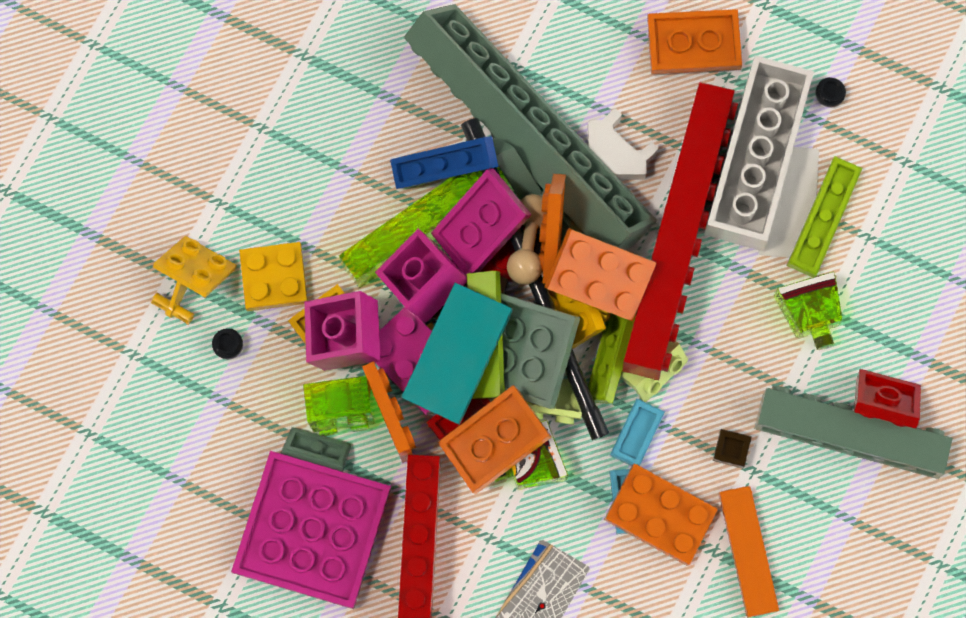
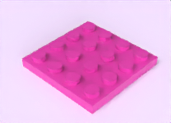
(311, 529)

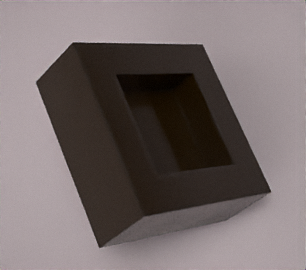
(732, 448)

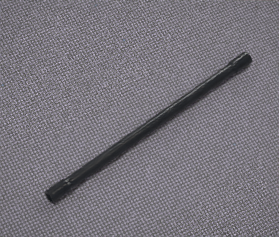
(590, 412)

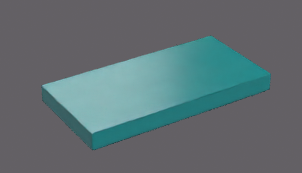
(457, 353)

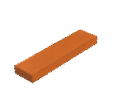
(748, 551)

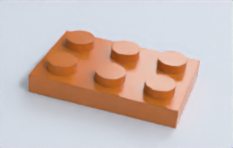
(694, 41)
(552, 223)
(600, 274)
(390, 410)
(494, 439)
(660, 514)

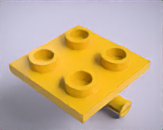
(192, 268)

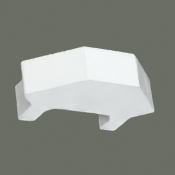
(615, 151)

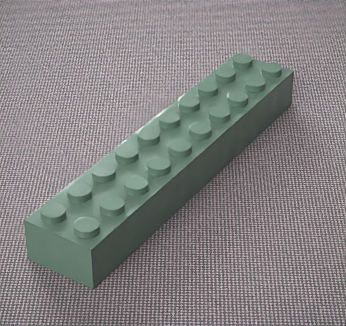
(522, 118)

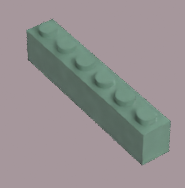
(850, 433)

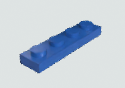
(444, 162)

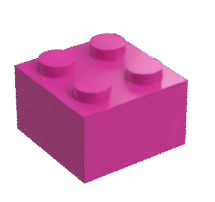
(420, 275)
(342, 331)

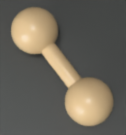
(525, 265)

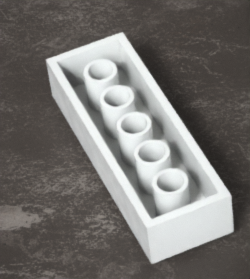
(759, 153)

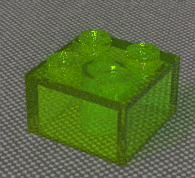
(339, 405)

